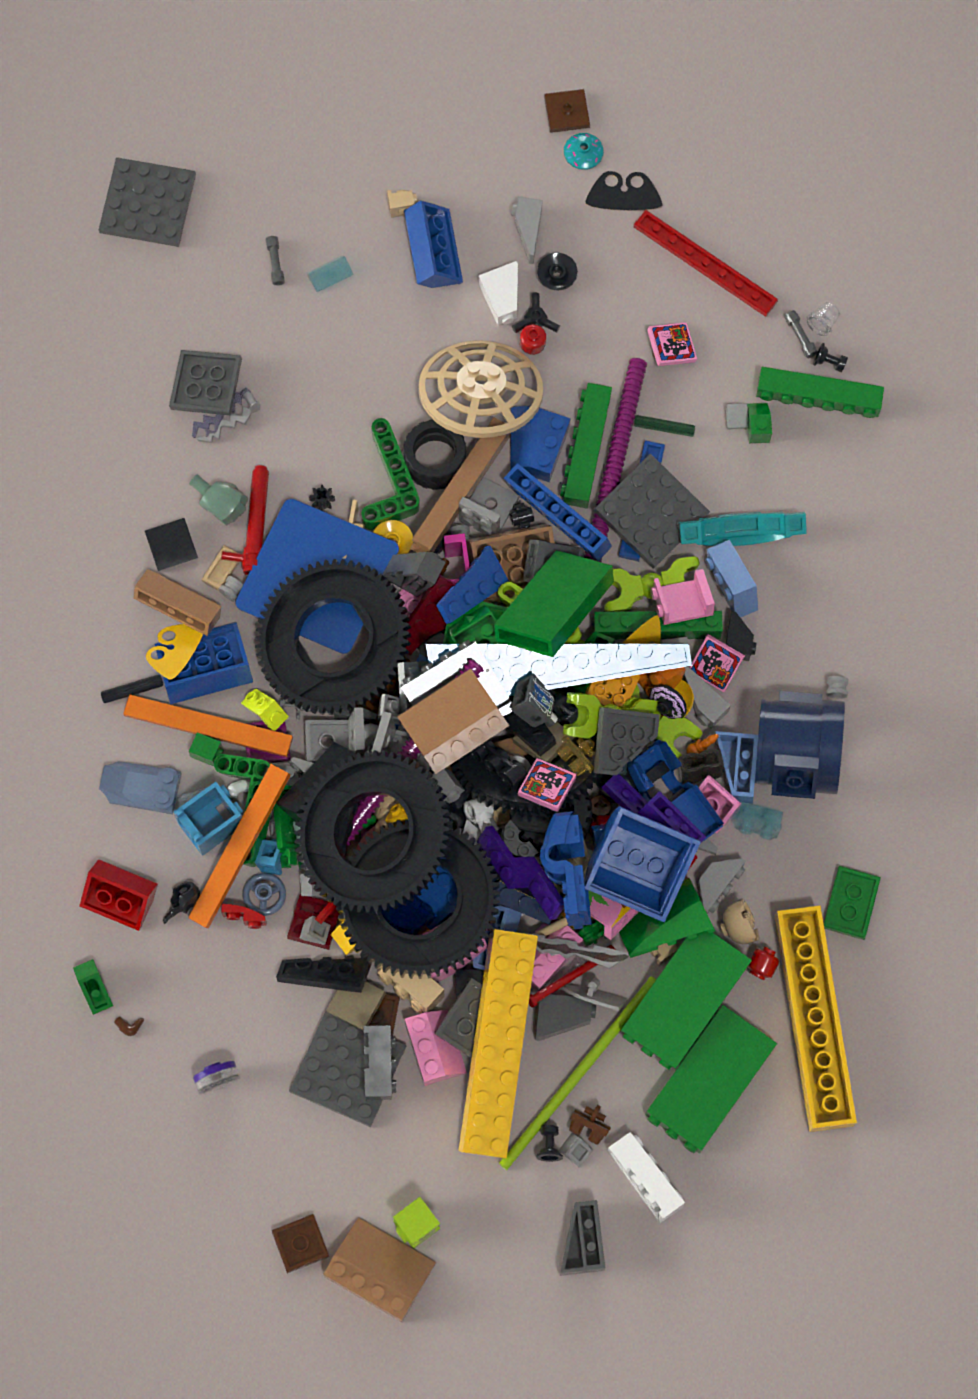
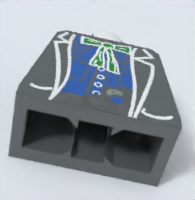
(533, 702)

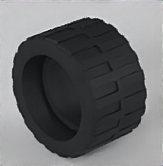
(429, 477)

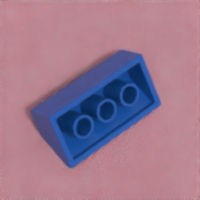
(433, 245)

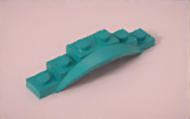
(743, 528)

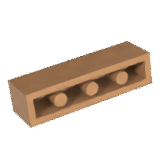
(177, 602)

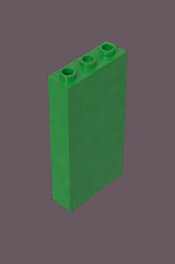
(554, 603)
(685, 998)
(710, 1080)

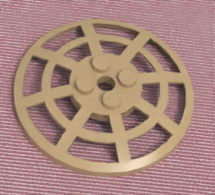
(480, 393)

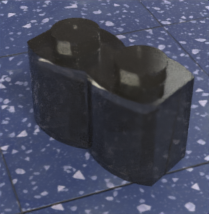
(699, 766)

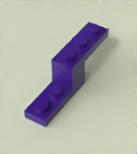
(657, 809)
(521, 872)

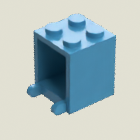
(202, 820)

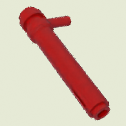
(256, 521)

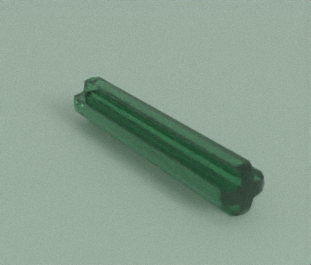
(664, 426)

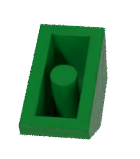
(759, 423)
(92, 986)

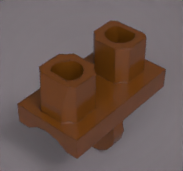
(598, 1128)

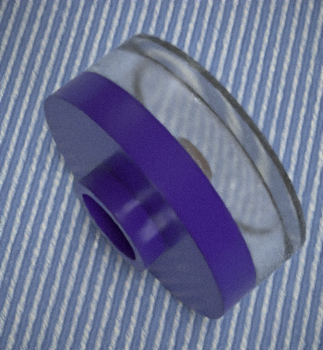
(216, 1077)

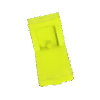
(265, 708)

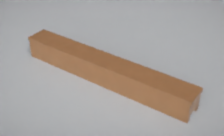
(461, 486)

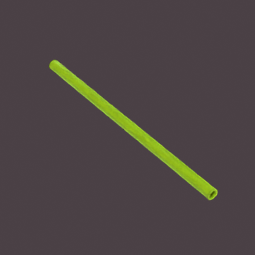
(575, 1076)

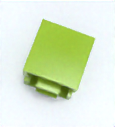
(416, 1223)

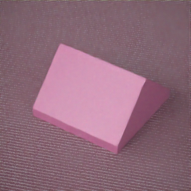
(720, 799)

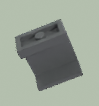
(540, 552)

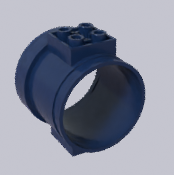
(800, 744)

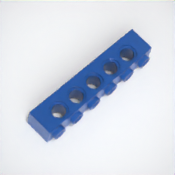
(558, 512)

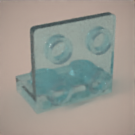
(759, 821)

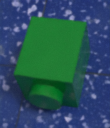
(205, 749)

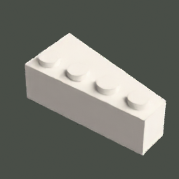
(646, 1177)

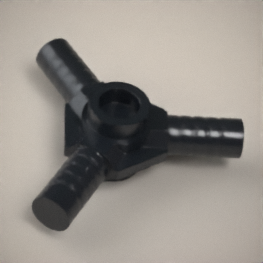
(536, 316)

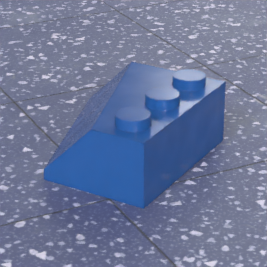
(538, 442)
(440, 896)

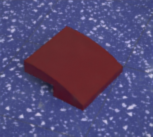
(304, 909)

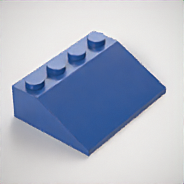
(214, 666)

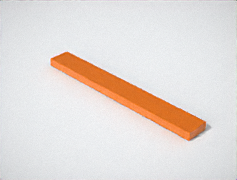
(208, 725)
(239, 846)

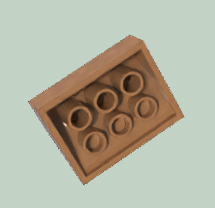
(511, 552)
(453, 721)
(379, 1269)

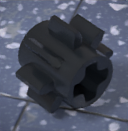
(321, 503)
(522, 516)

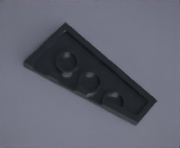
(537, 738)
(328, 973)

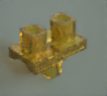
(569, 749)

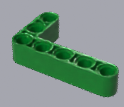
(395, 476)
(255, 775)

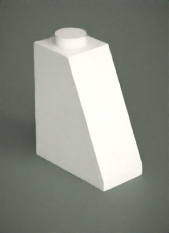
(500, 292)

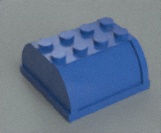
(640, 863)

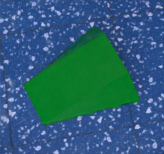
(684, 920)

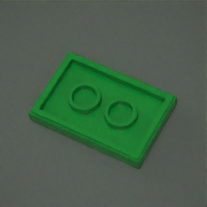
(851, 902)

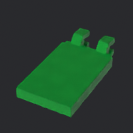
(285, 835)

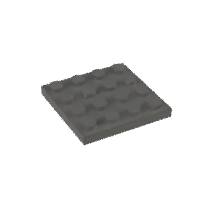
(147, 202)
(648, 510)
(335, 1071)

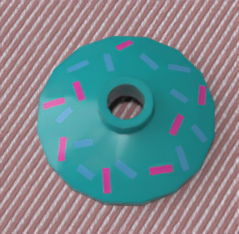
(582, 158)

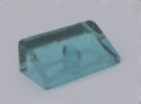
(330, 273)

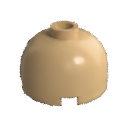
(739, 923)

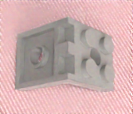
(485, 520)
(344, 732)
(391, 739)

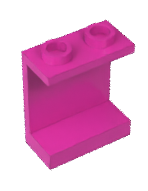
(455, 546)

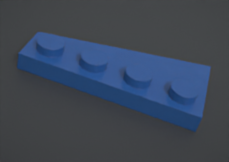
(473, 586)

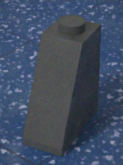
(562, 1014)

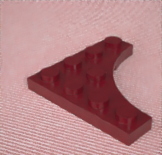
(426, 617)

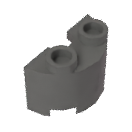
(518, 848)

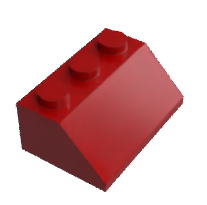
(118, 894)

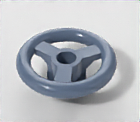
(279, 887)

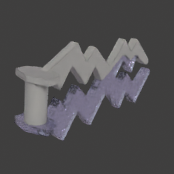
(219, 422)

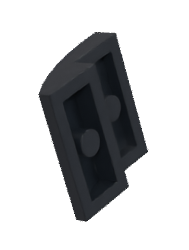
(171, 544)

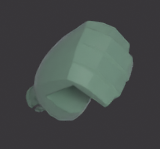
(220, 499)

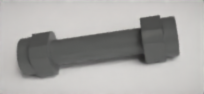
(273, 246)
(792, 319)

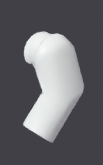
(237, 787)

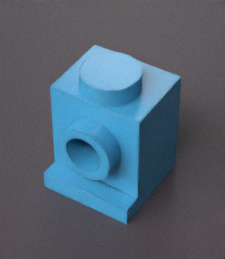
(269, 857)

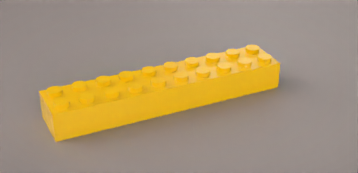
(815, 1019)
(498, 1043)

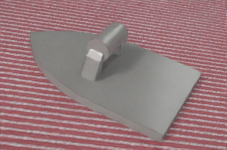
(596, 996)

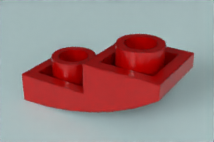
(250, 917)

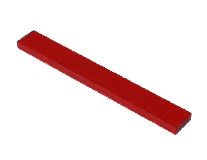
(705, 263)

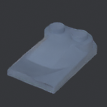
(141, 786)

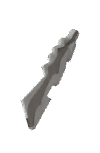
(566, 948)

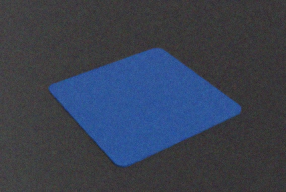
(302, 538)

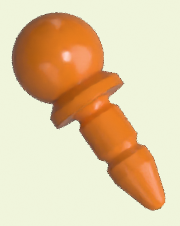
(701, 745)

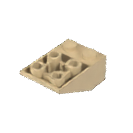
(422, 993)

